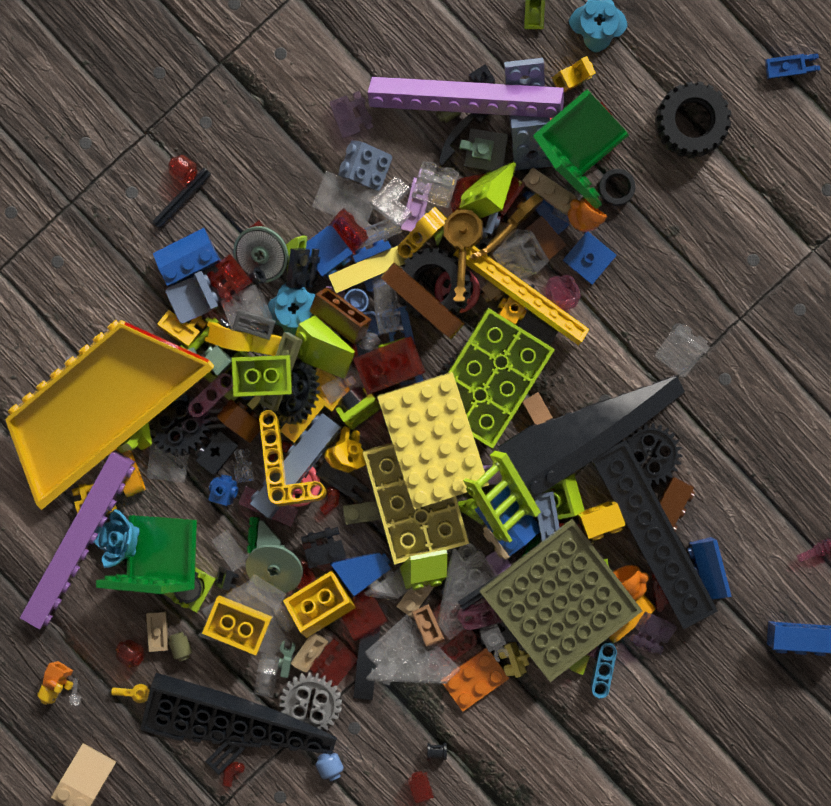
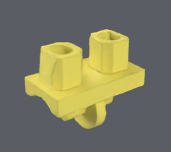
(517, 658)

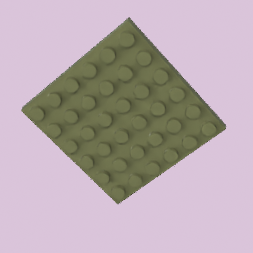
(560, 600)

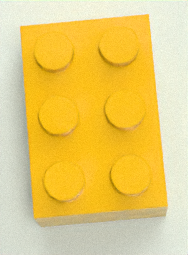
(601, 519)
(319, 604)
(237, 625)

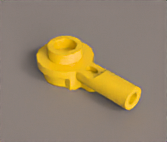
(138, 693)

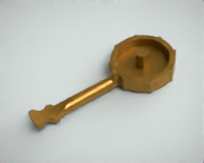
(523, 212)
(463, 231)

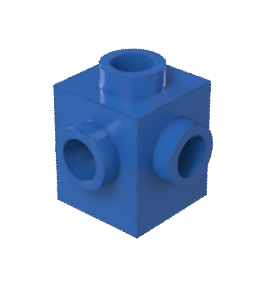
(223, 490)

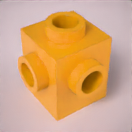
(506, 312)

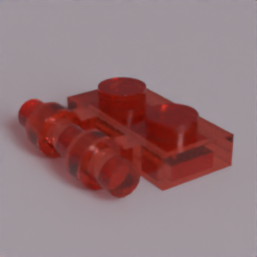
(233, 273)
(338, 667)

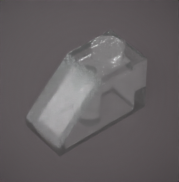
(266, 675)

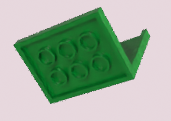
(580, 139)
(162, 557)

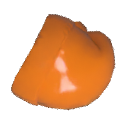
(584, 215)
(633, 580)

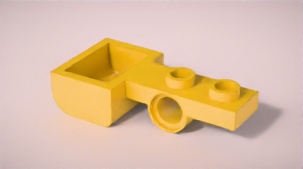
(294, 431)

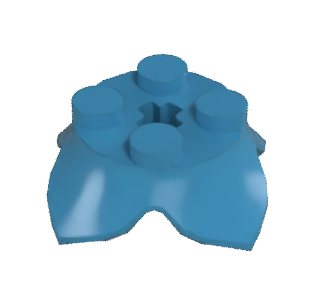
(598, 36)
(283, 301)
(117, 539)

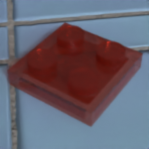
(349, 230)
(365, 617)

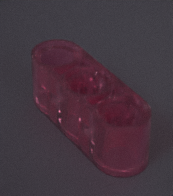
(203, 399)
(477, 619)

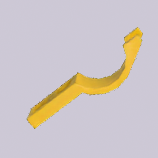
(241, 341)

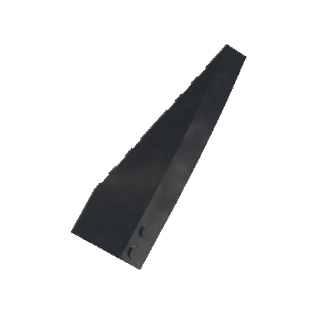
(563, 445)
(201, 713)

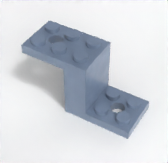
(525, 126)

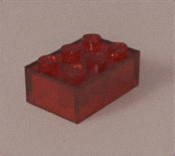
(389, 365)

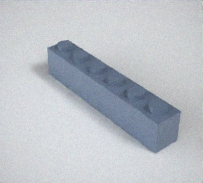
(299, 461)

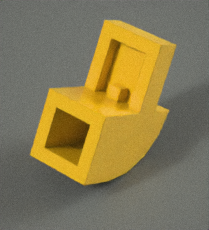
(574, 75)

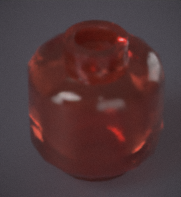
(182, 169)
(129, 653)

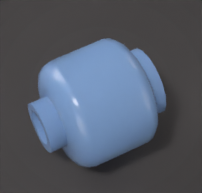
(329, 766)

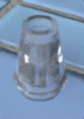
(283, 619)

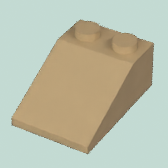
(83, 778)

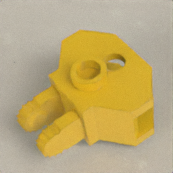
(346, 452)

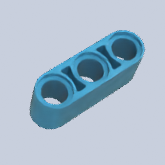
(605, 679)

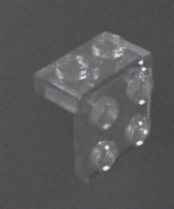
(681, 350)

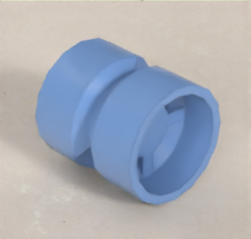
(358, 299)

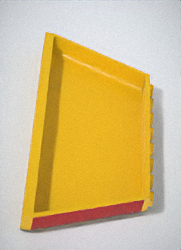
(97, 404)

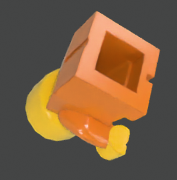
(53, 682)

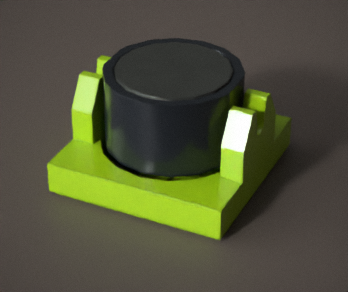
(357, 407)
(194, 598)

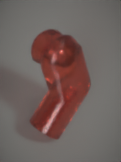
(332, 500)

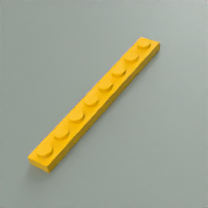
(526, 296)

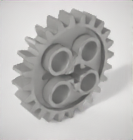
(328, 707)

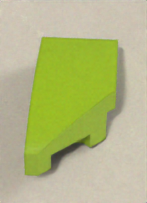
(468, 507)

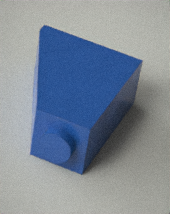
(361, 570)

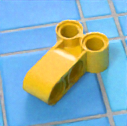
(427, 227)

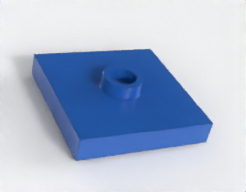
(589, 257)

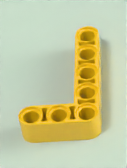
(278, 467)

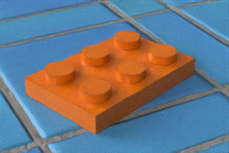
(476, 679)

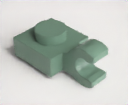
(480, 148)
(285, 663)

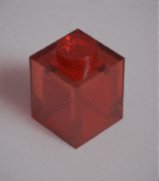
(420, 786)

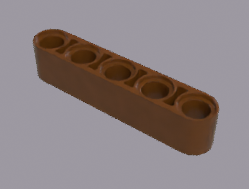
(422, 301)

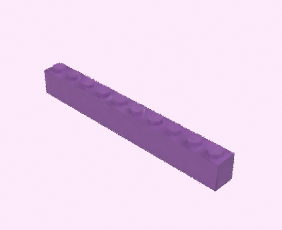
(465, 97)
(77, 539)

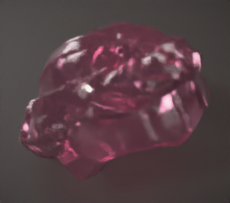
(563, 292)

